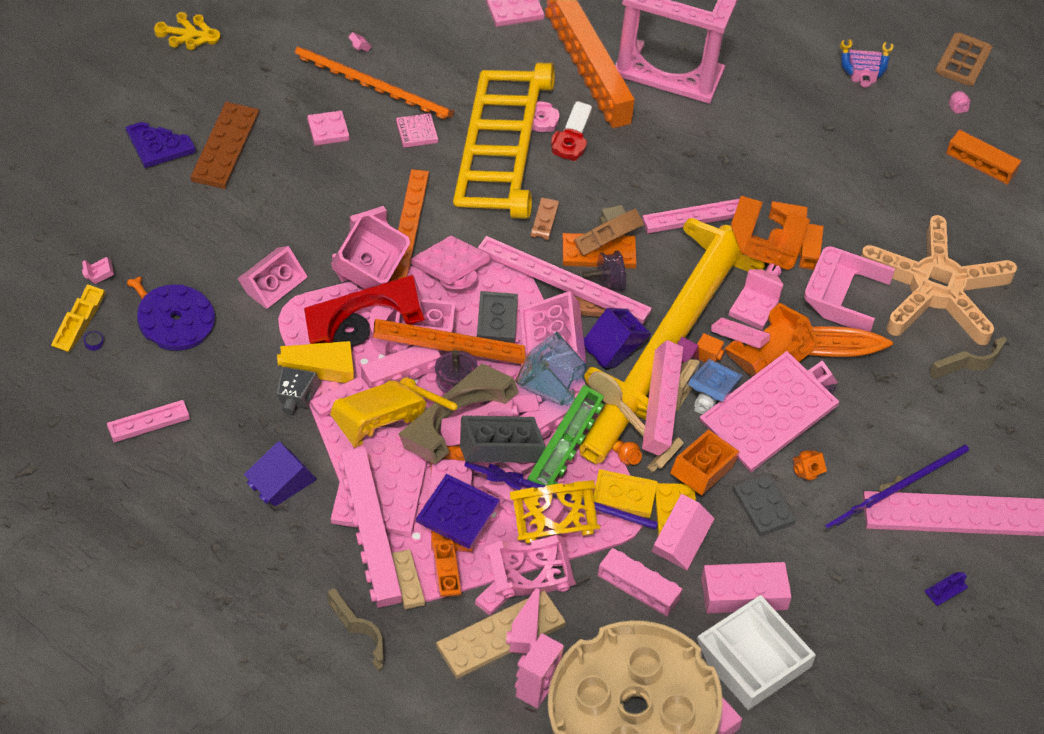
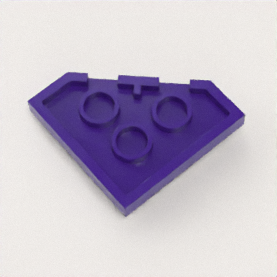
(159, 144)

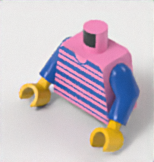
(864, 65)

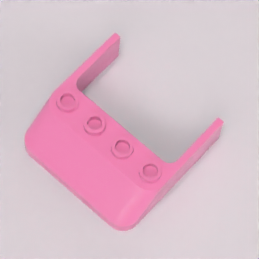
(831, 282)

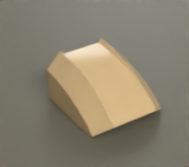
(687, 370)

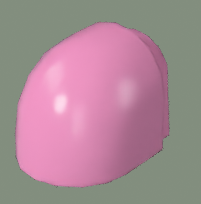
(959, 102)

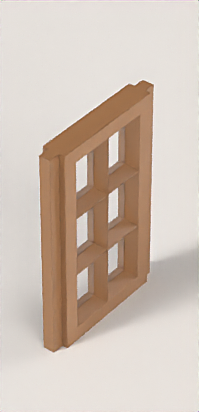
(977, 66)

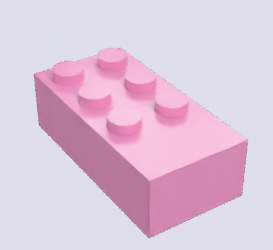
(735, 585)

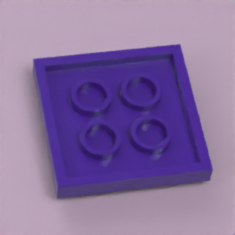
(457, 511)

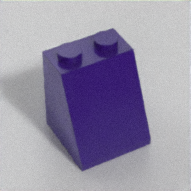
(615, 337)
(278, 475)

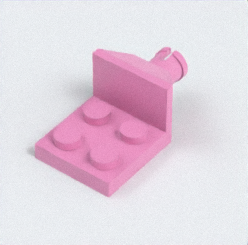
(758, 297)

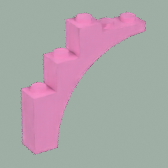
(522, 402)

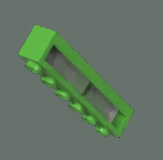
(567, 436)

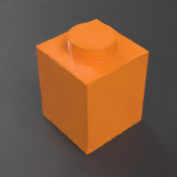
(710, 348)

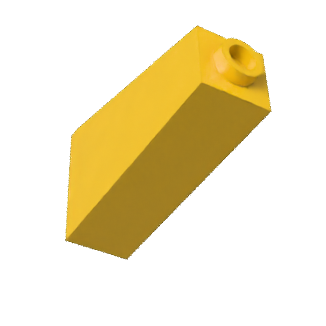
(328, 360)

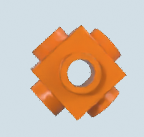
(809, 464)

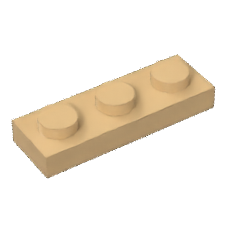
(408, 579)

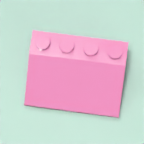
(551, 315)

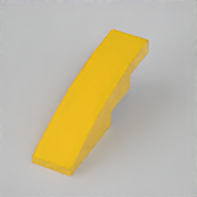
(78, 319)

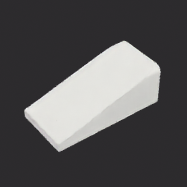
(579, 116)

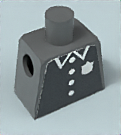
(296, 388)

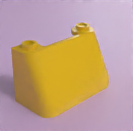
(374, 408)

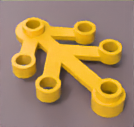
(207, 35)

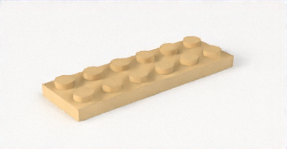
(487, 639)

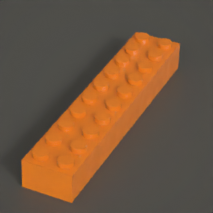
(592, 61)

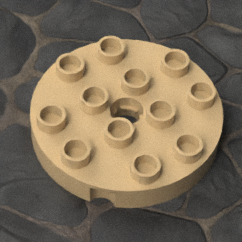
(631, 662)

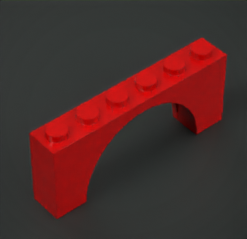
(400, 295)

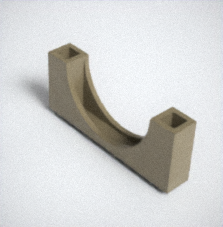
(480, 385)

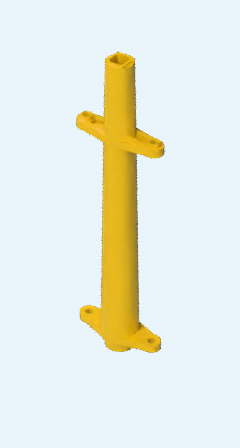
(717, 261)

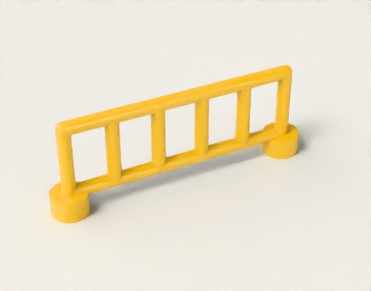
(519, 200)

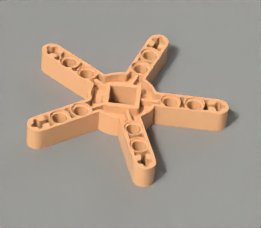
(934, 295)

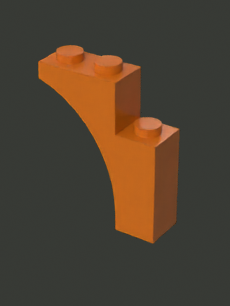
(812, 242)

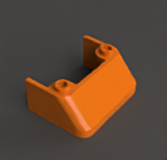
(782, 245)

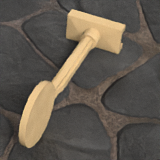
(612, 395)

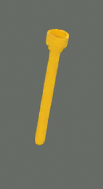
(410, 383)

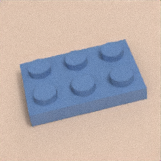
(715, 380)

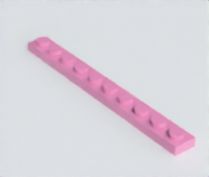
(562, 279)

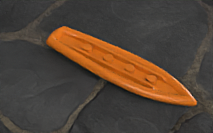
(847, 342)

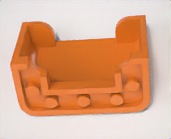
(787, 332)

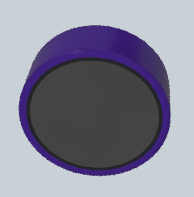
(93, 340)

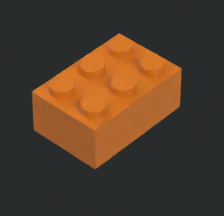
(704, 462)

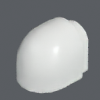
(704, 403)

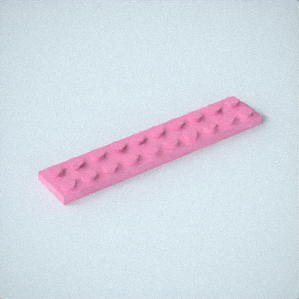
(956, 514)

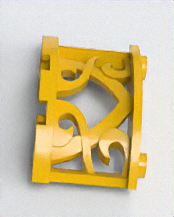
(530, 498)

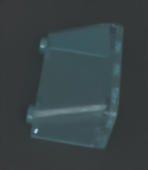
(551, 369)

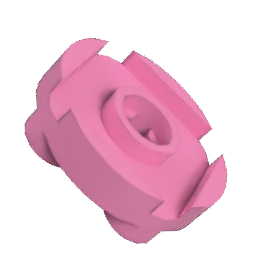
(550, 119)

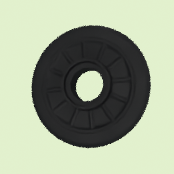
(358, 335)

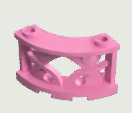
(503, 551)

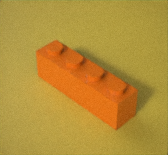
(983, 157)

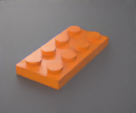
(572, 257)

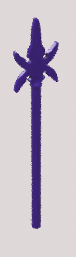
(516, 480)
(857, 509)

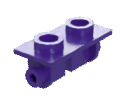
(947, 588)

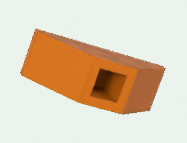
(446, 568)

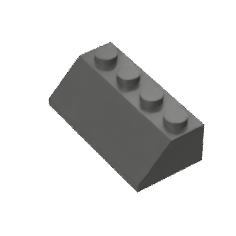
(500, 439)

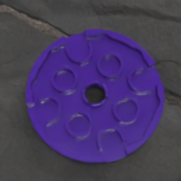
(181, 334)

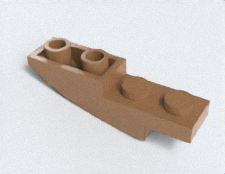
(608, 232)

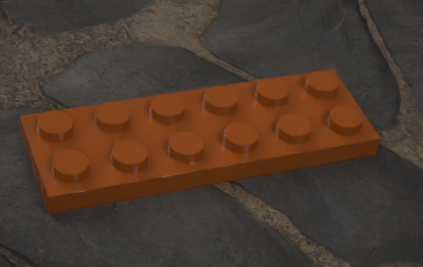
(225, 145)

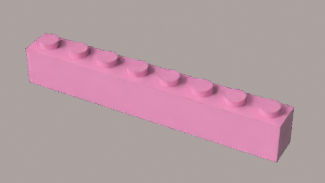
(371, 528)

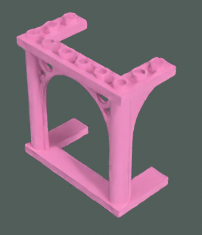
(711, 71)

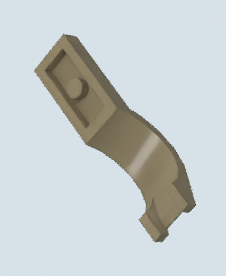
(967, 360)
(357, 625)

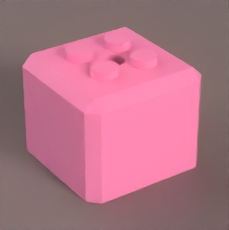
(376, 240)

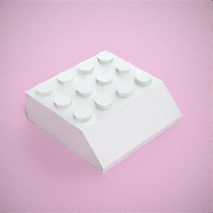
(755, 652)

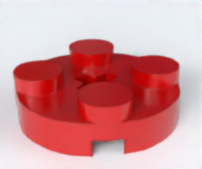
(572, 151)

